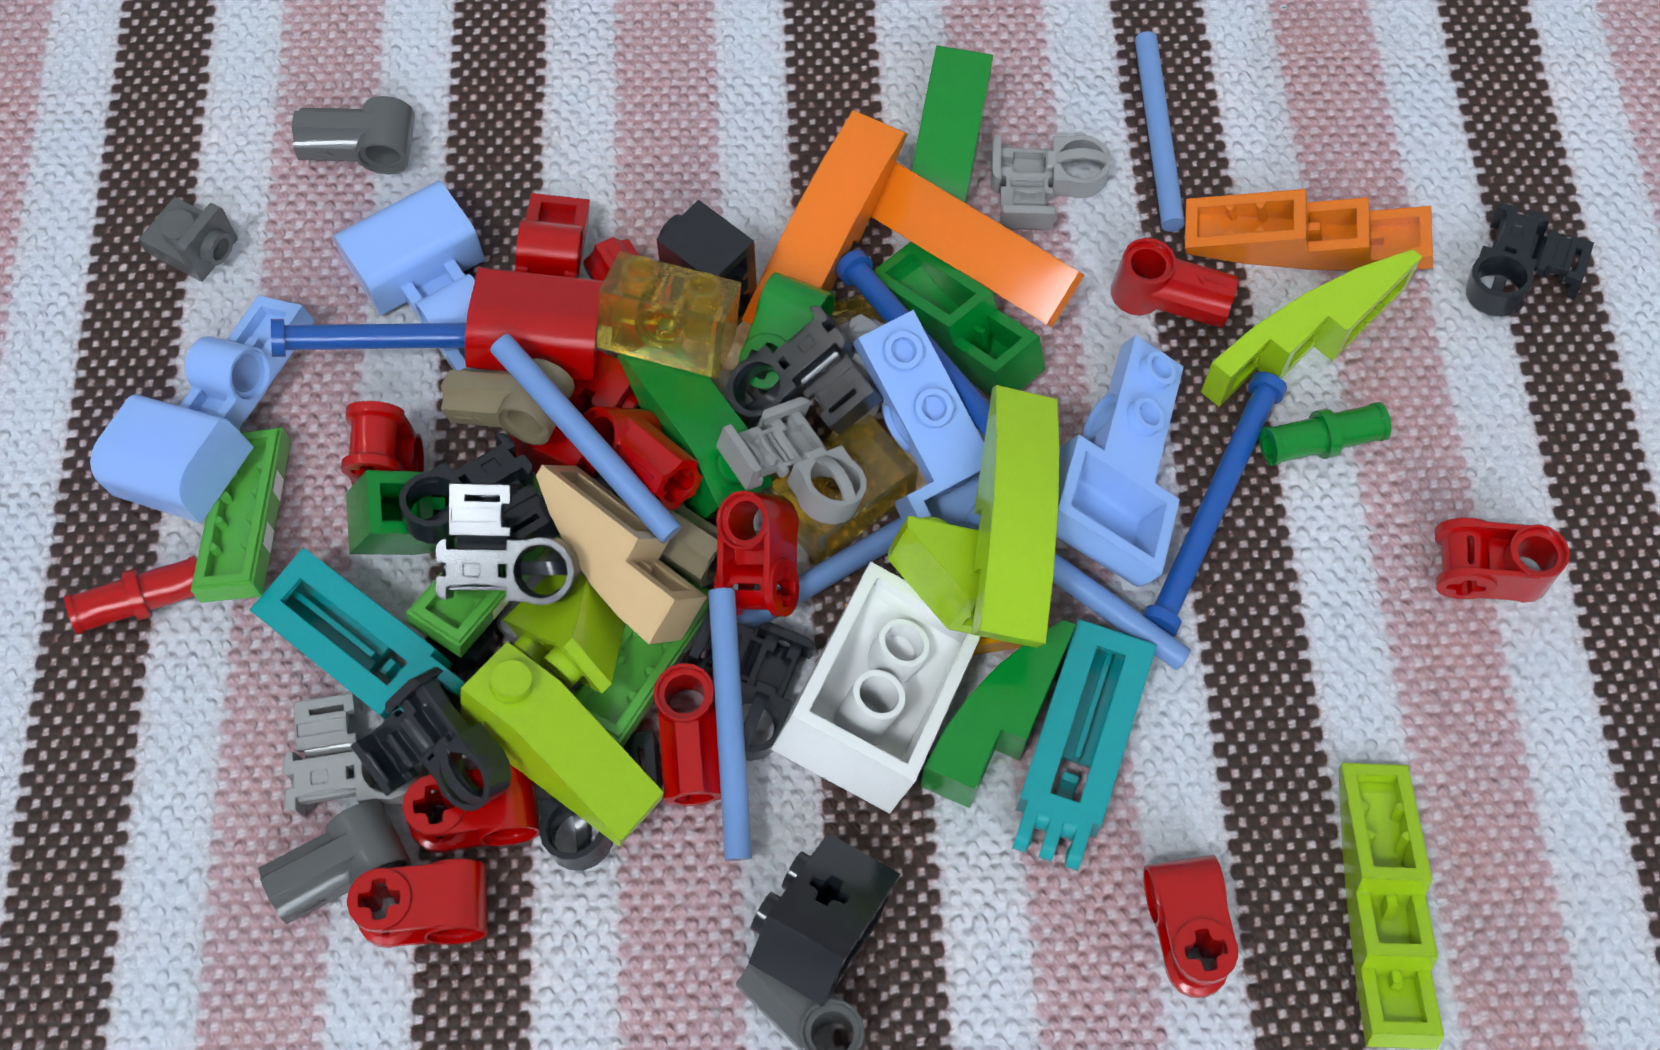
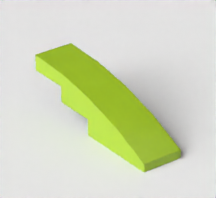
(1321, 318)
(1017, 517)
(1388, 906)

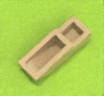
(619, 555)

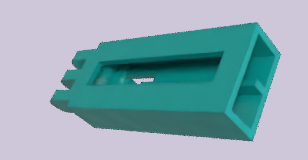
(347, 632)
(1088, 727)

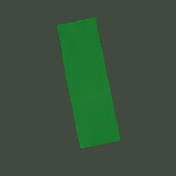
(952, 119)
(963, 320)
(996, 717)

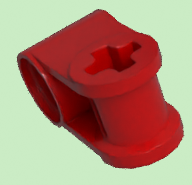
(381, 440)
(761, 557)
(1485, 559)
(502, 822)
(433, 903)
(1192, 911)

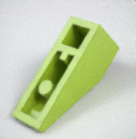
(558, 743)

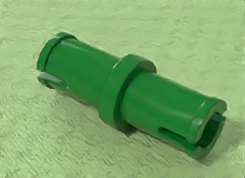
(1325, 433)

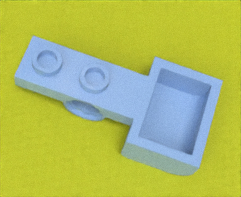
(416, 257)
(924, 419)
(190, 452)
(1110, 473)

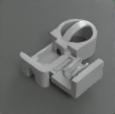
(1032, 175)
(794, 448)
(326, 740)

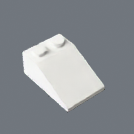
(877, 692)

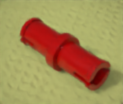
(131, 596)

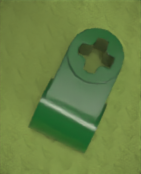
(779, 316)

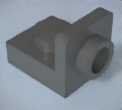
(190, 238)

